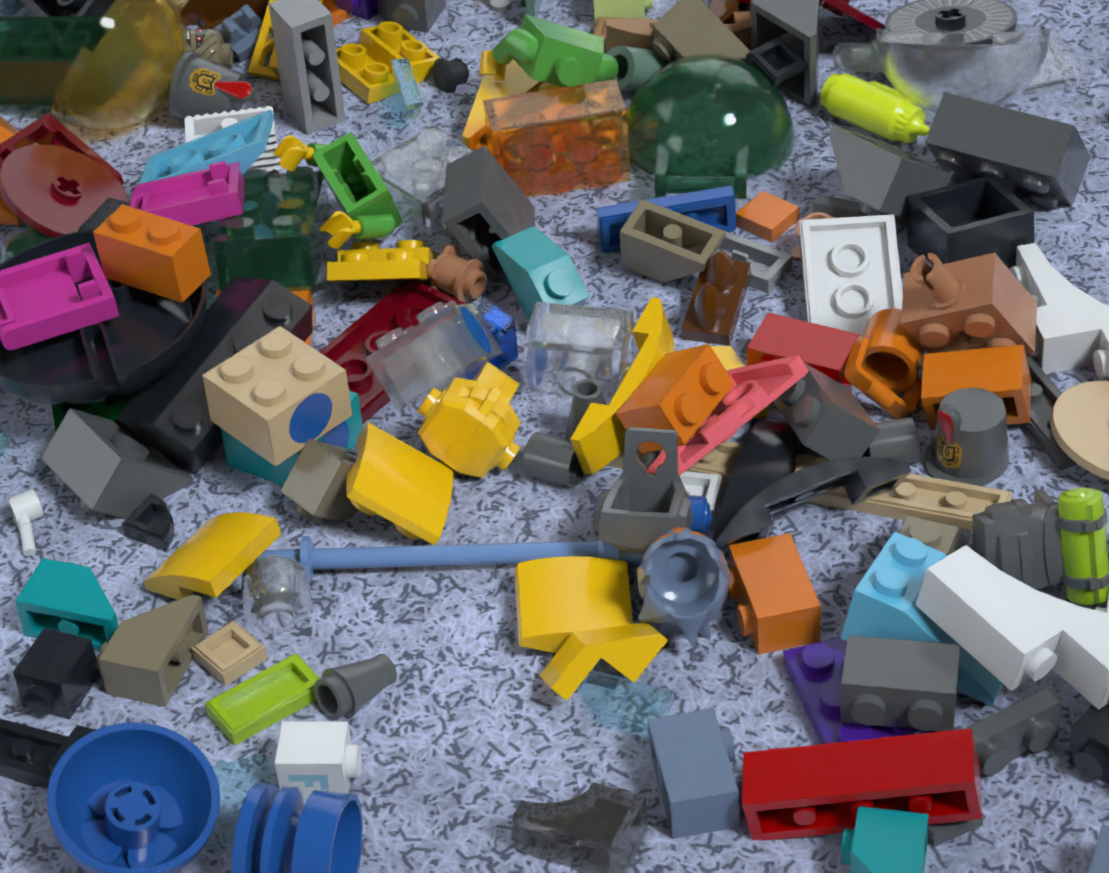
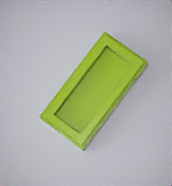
(263, 699)

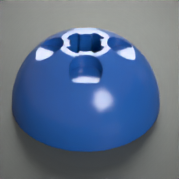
(133, 778)

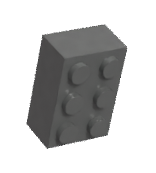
(1012, 146)

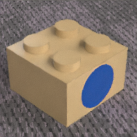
(277, 395)

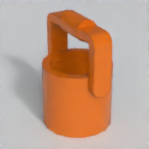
(887, 363)

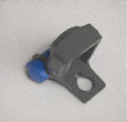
(648, 504)

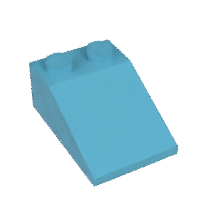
(235, 143)
(887, 608)

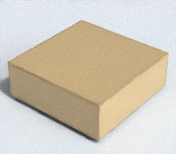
(229, 653)

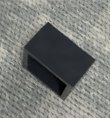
(969, 221)

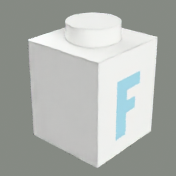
(317, 756)

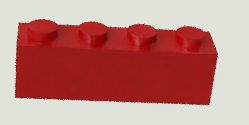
(821, 785)

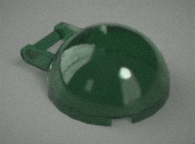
(708, 125)

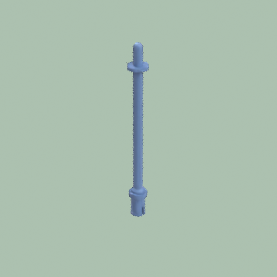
(446, 554)

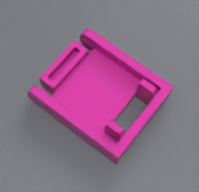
(194, 195)
(43, 302)

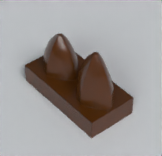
(717, 300)

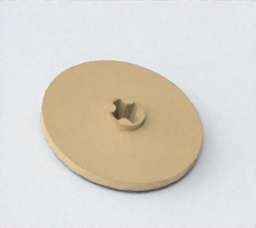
(1082, 425)

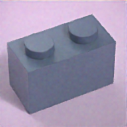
(695, 772)

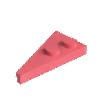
(752, 391)

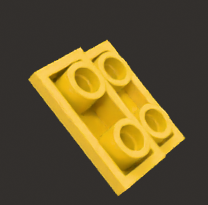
(368, 65)
(370, 263)
(400, 485)
(214, 555)
(568, 597)

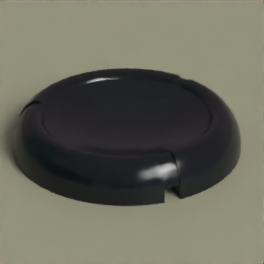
(108, 355)

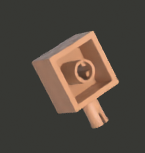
(967, 305)

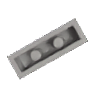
(307, 63)

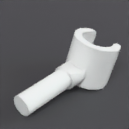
(25, 509)

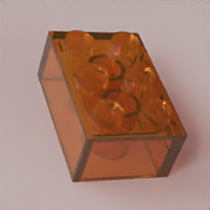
(561, 137)

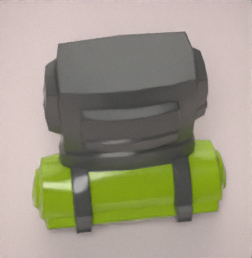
(1049, 542)

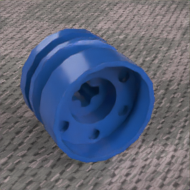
(288, 837)

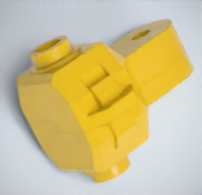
(472, 423)

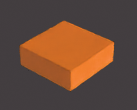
(767, 216)

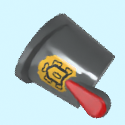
(206, 87)
(969, 438)

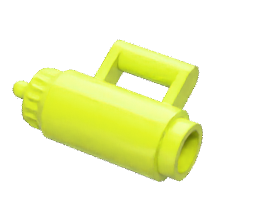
(873, 107)

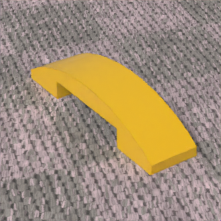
(600, 432)

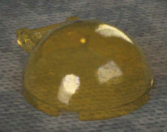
(128, 70)

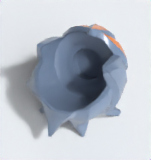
(683, 583)

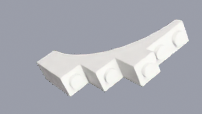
(1069, 322)
(1016, 627)

